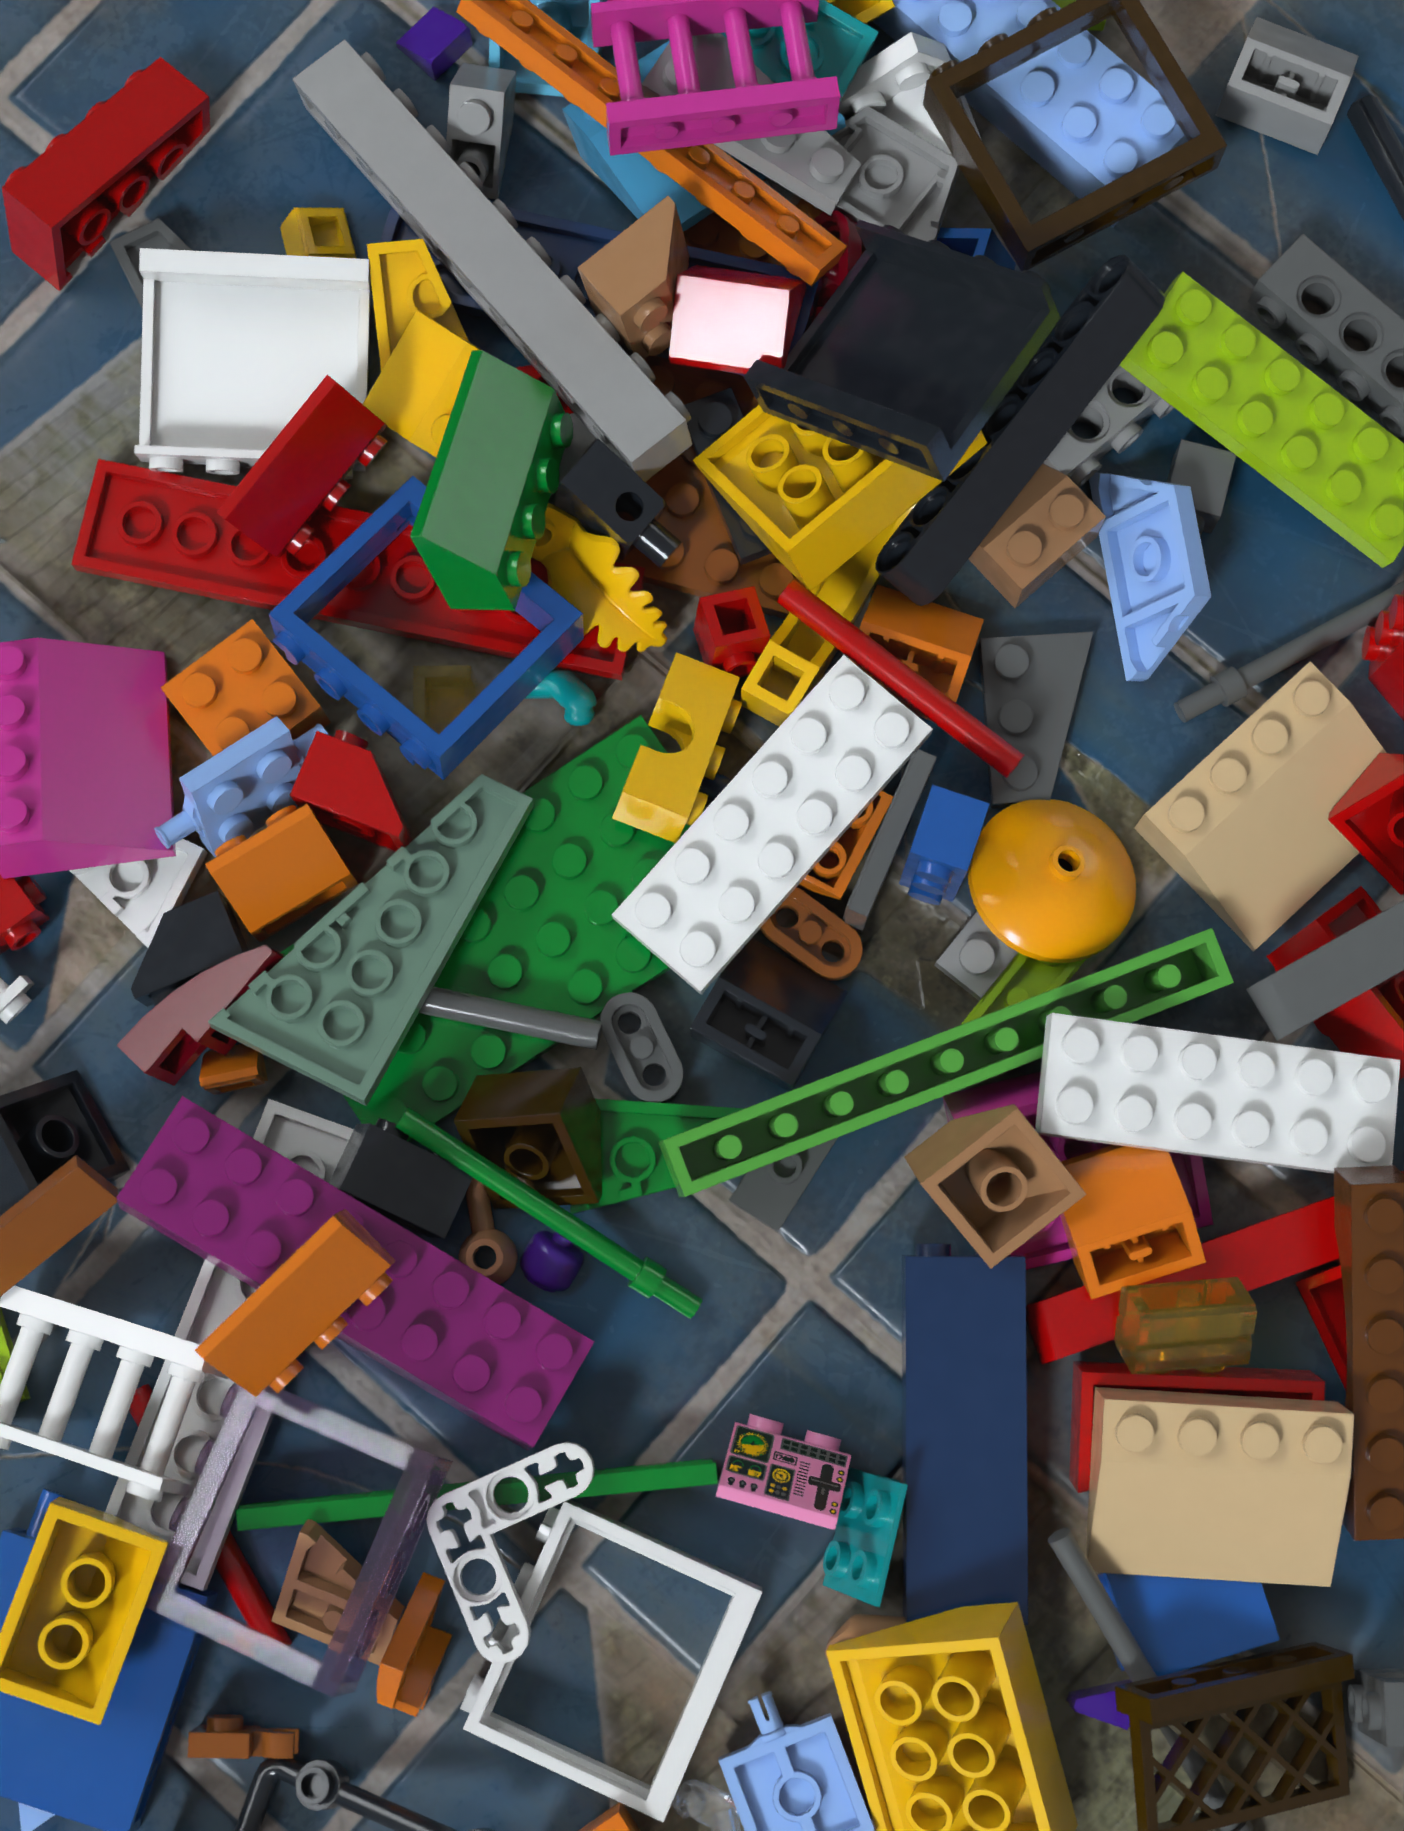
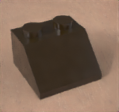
(539, 1130)

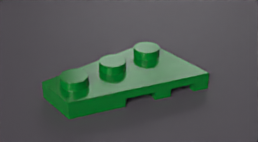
(631, 1150)

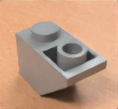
(481, 121)

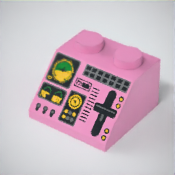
(784, 1473)

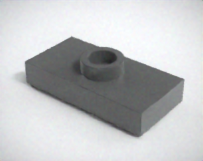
(775, 1188)

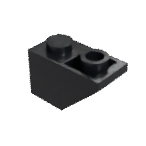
(186, 945)

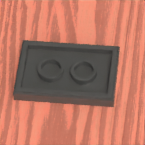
(888, 840)

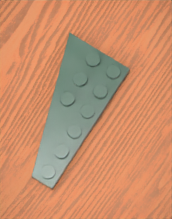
(370, 963)

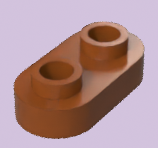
(811, 933)

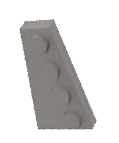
(803, 163)

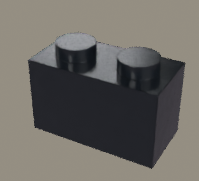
(400, 1179)

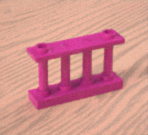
(716, 115)

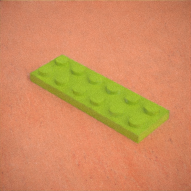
(1275, 417)

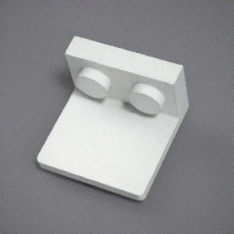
(896, 84)

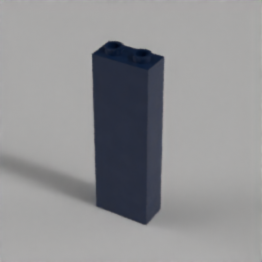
(963, 1432)

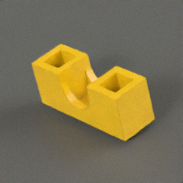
(664, 787)

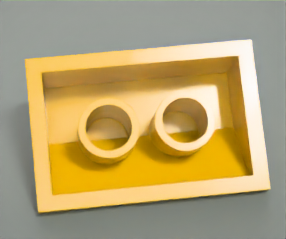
(77, 1609)

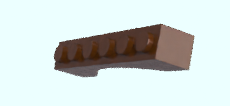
(1372, 1271)

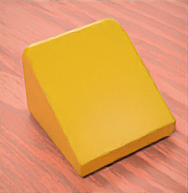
(317, 233)

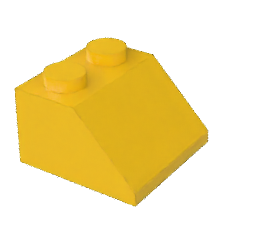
(421, 382)

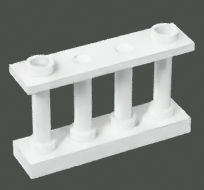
(137, 1349)

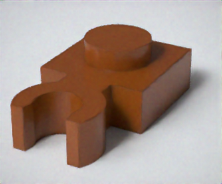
(230, 1739)

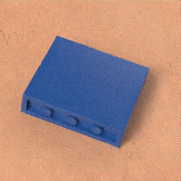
(85, 1768)

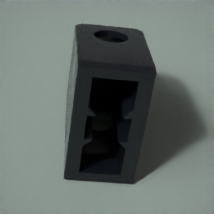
(605, 485)

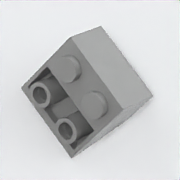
(1287, 85)

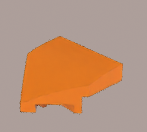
(414, 1651)

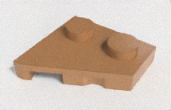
(319, 1589)

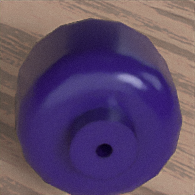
(551, 1261)

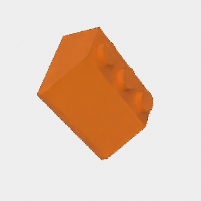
(299, 1306)

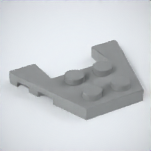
(899, 177)

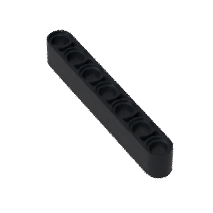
(1023, 430)

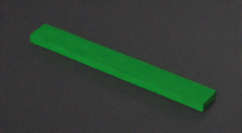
(507, 1491)

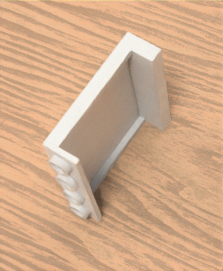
(241, 348)

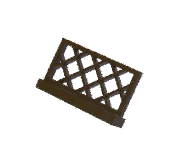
(1240, 1686)

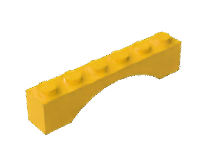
(796, 653)

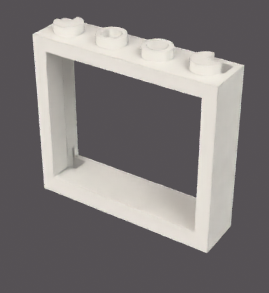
(531, 1586)

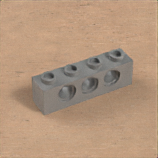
(1114, 423)

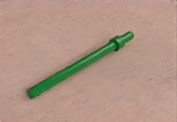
(644, 1275)

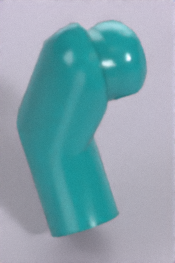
(570, 694)

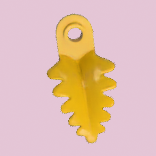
(584, 575)

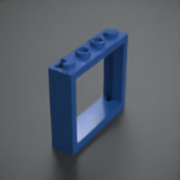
(381, 712)

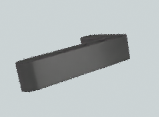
(1332, 973)

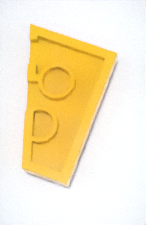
(401, 284)

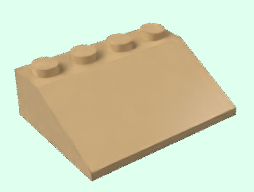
(1255, 811)
(1217, 1486)

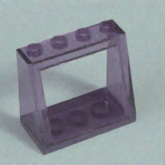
(381, 1571)

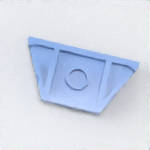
(1150, 565)

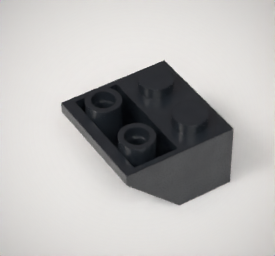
(767, 1014)

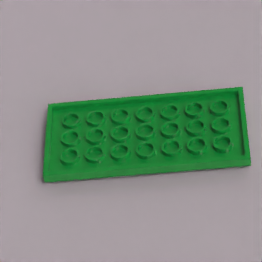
(537, 934)

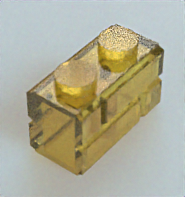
(1185, 1325)

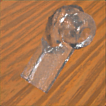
(706, 1805)

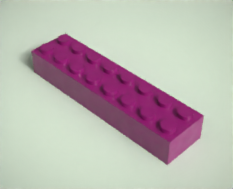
(430, 1324)

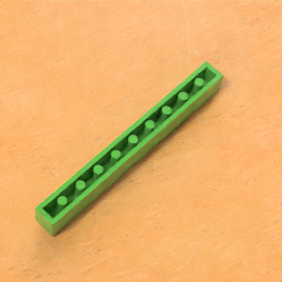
(937, 1065)

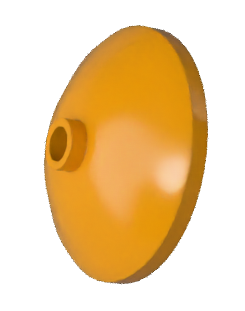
(1035, 901)

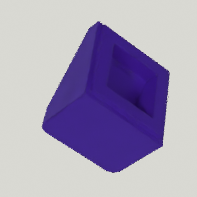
(436, 42)
(1099, 1703)

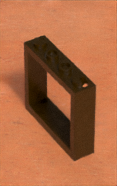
(1108, 204)

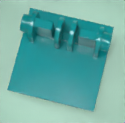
(864, 1536)

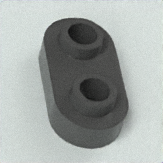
(641, 1049)

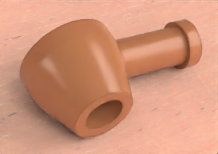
(486, 1235)

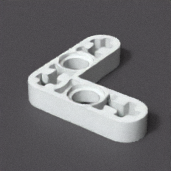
(488, 1519)

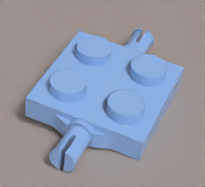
(239, 786)
(794, 1777)

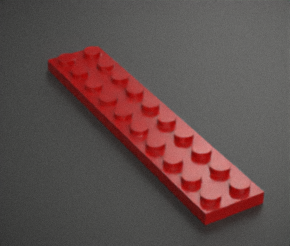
(168, 536)

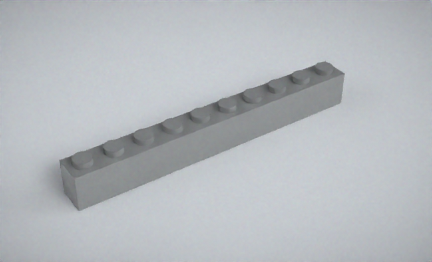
(494, 262)

